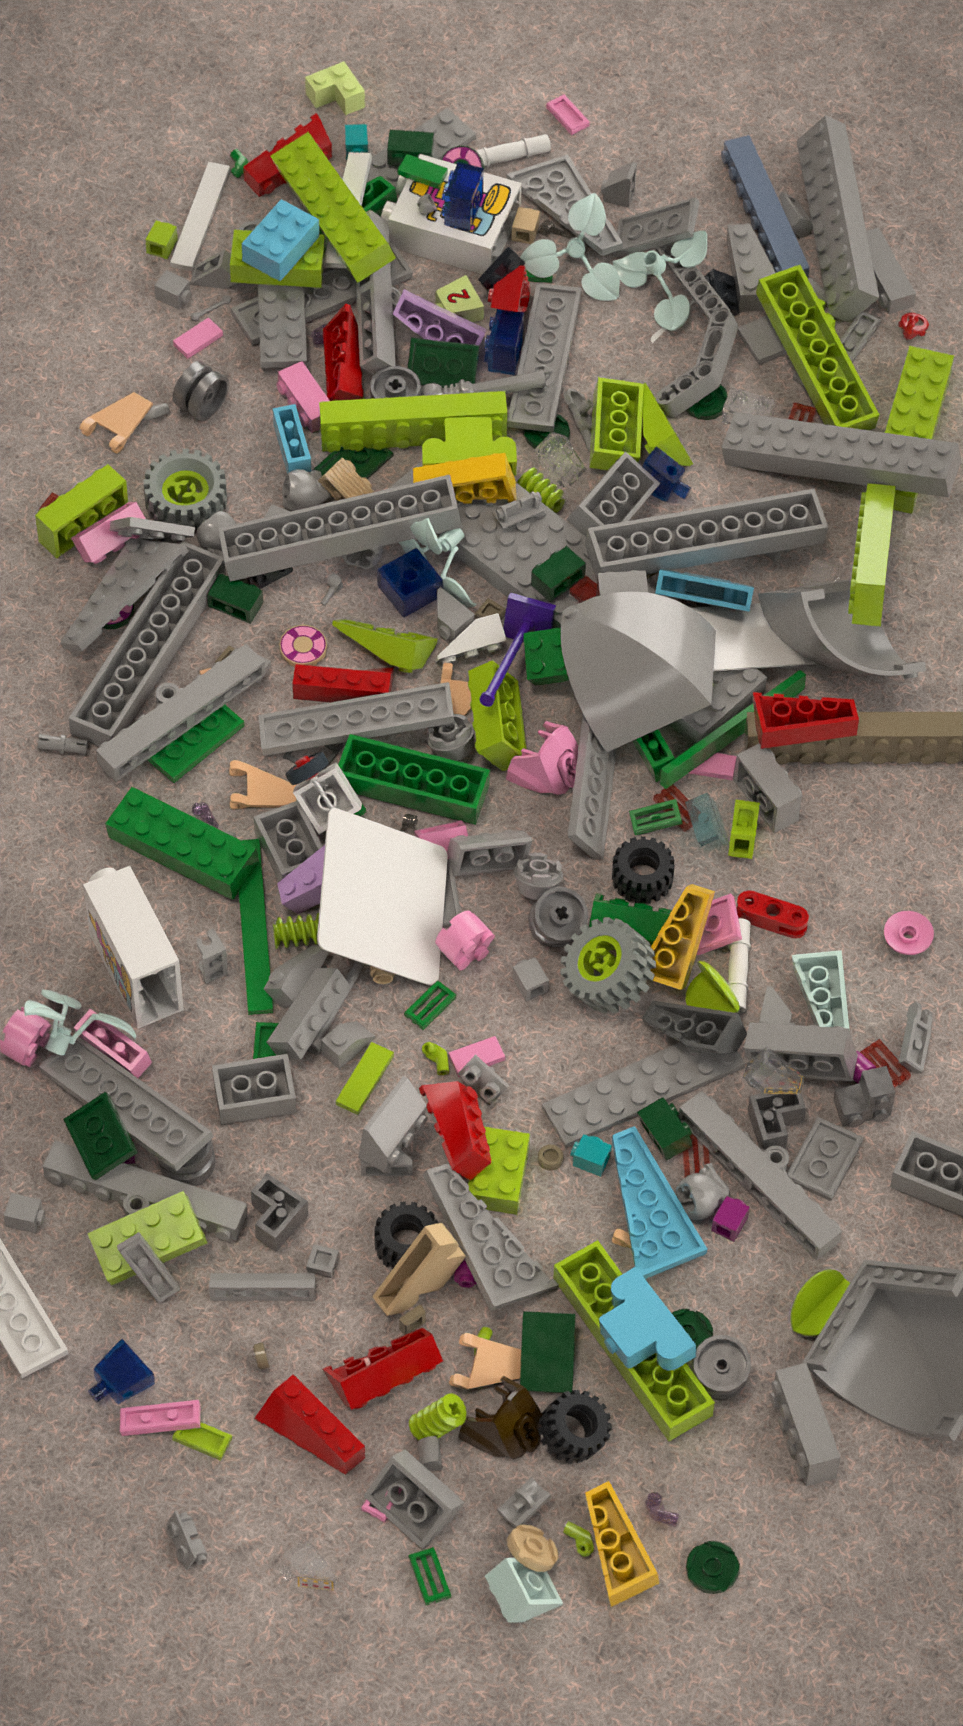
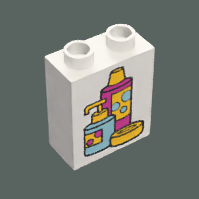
(430, 238)
(133, 946)

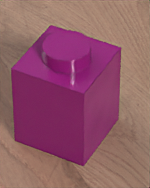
(730, 1218)

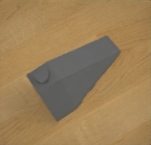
(697, 1027)

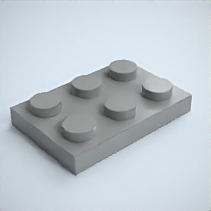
(151, 529)

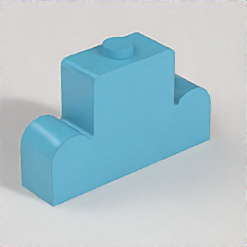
(704, 589)
(643, 1325)

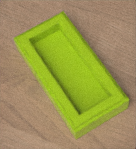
(204, 1439)

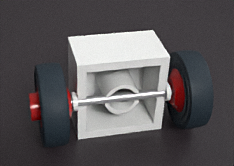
(321, 789)

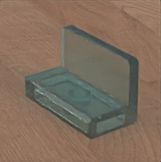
(706, 820)

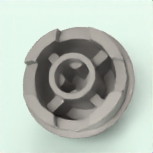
(452, 740)
(537, 875)

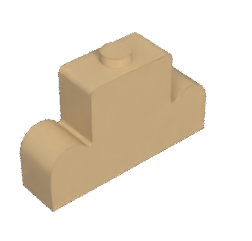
(421, 1270)

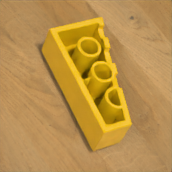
(474, 477)
(680, 937)
(620, 1550)

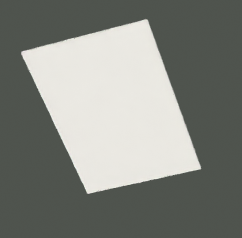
(747, 640)

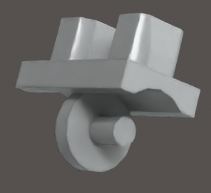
(483, 1079)
(524, 1503)

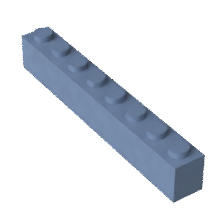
(762, 204)

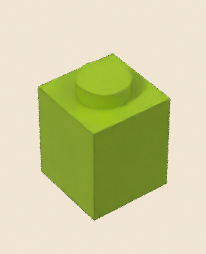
(161, 239)

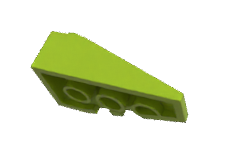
(659, 431)
(400, 649)

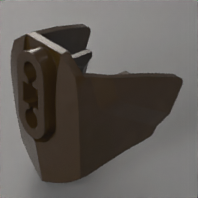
(505, 1431)

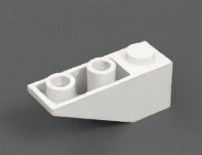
(478, 636)

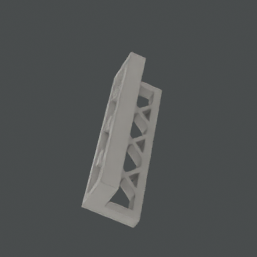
(262, 1287)

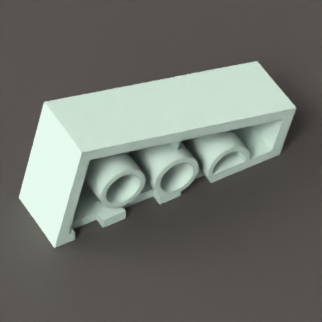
(823, 987)

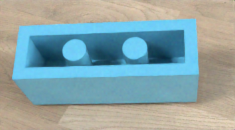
(291, 438)

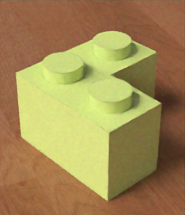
(337, 85)

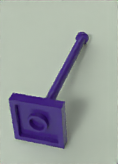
(521, 617)

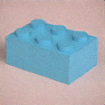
(280, 240)

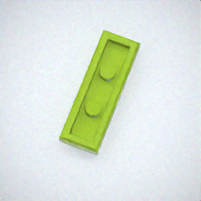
(364, 1078)

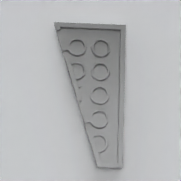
(555, 189)
(123, 585)
(491, 1250)

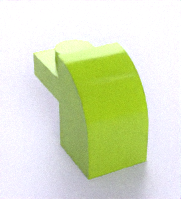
(743, 829)

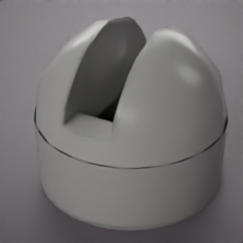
(426, 204)

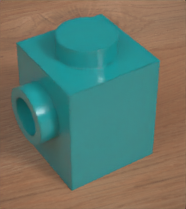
(356, 139)
(591, 1154)

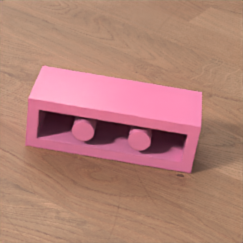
(304, 392)
(99, 540)
(115, 1045)

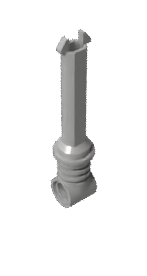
(507, 384)

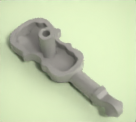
(579, 408)

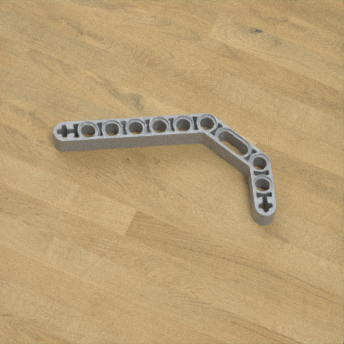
(722, 328)

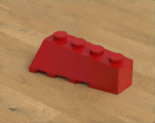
(262, 172)
(511, 292)
(342, 357)
(339, 684)
(802, 720)
(459, 1125)
(384, 1368)
(307, 1422)

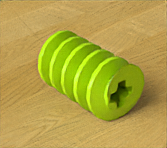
(534, 482)
(295, 930)
(438, 1417)

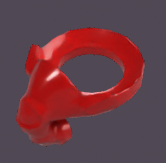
(909, 328)

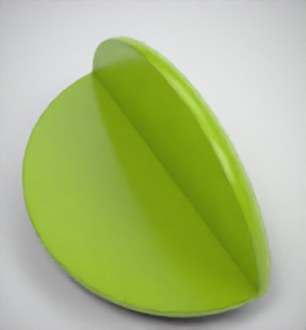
(711, 991)
(817, 1302)

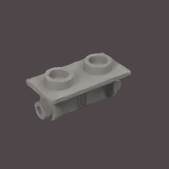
(519, 510)
(181, 1529)

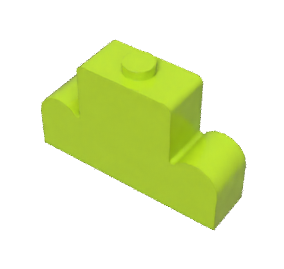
(467, 439)

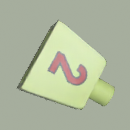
(461, 299)

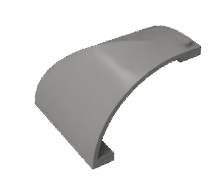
(819, 628)
(636, 663)
(898, 1347)

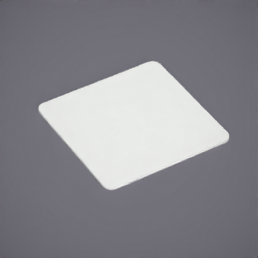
(382, 897)

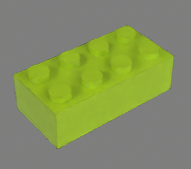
(305, 273)
(615, 422)
(79, 509)
(499, 726)
(166, 1226)

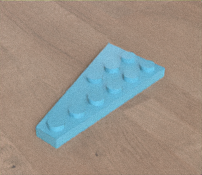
(655, 1219)

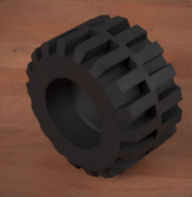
(643, 886)
(397, 1219)
(588, 1413)

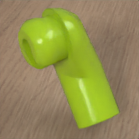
(582, 1538)

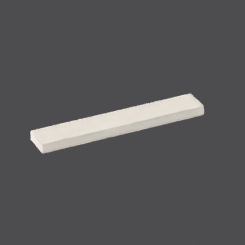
(355, 178)
(200, 216)

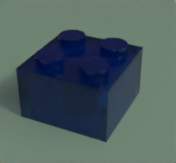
(463, 196)
(504, 341)
(409, 582)

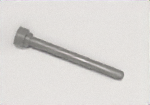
(315, 1047)

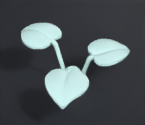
(584, 216)
(635, 267)
(446, 541)
(60, 1035)

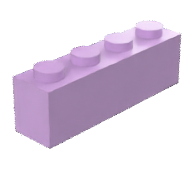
(436, 322)

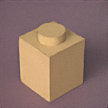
(525, 225)

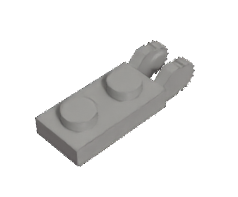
(916, 1038)

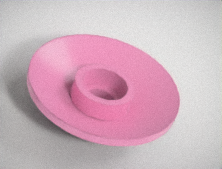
(912, 924)

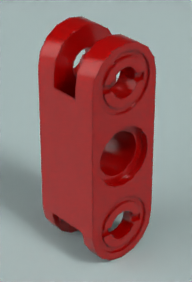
(789, 919)

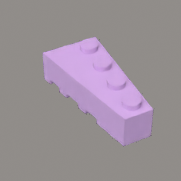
(302, 886)

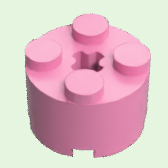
(465, 940)
(24, 1037)

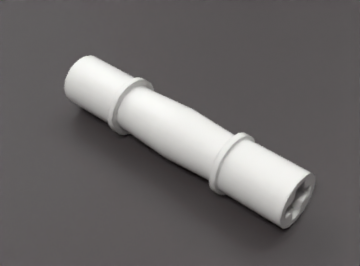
(515, 150)
(739, 965)

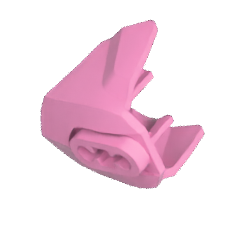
(549, 767)

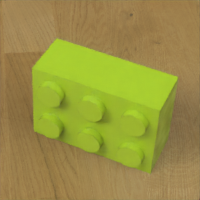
(502, 1180)

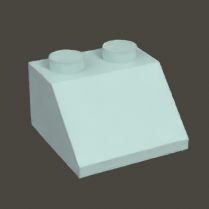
(522, 1591)

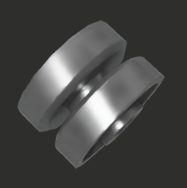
(394, 382)
(200, 390)
(544, 913)
(194, 1170)
(731, 1355)

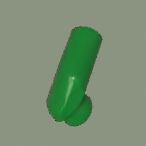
(240, 161)

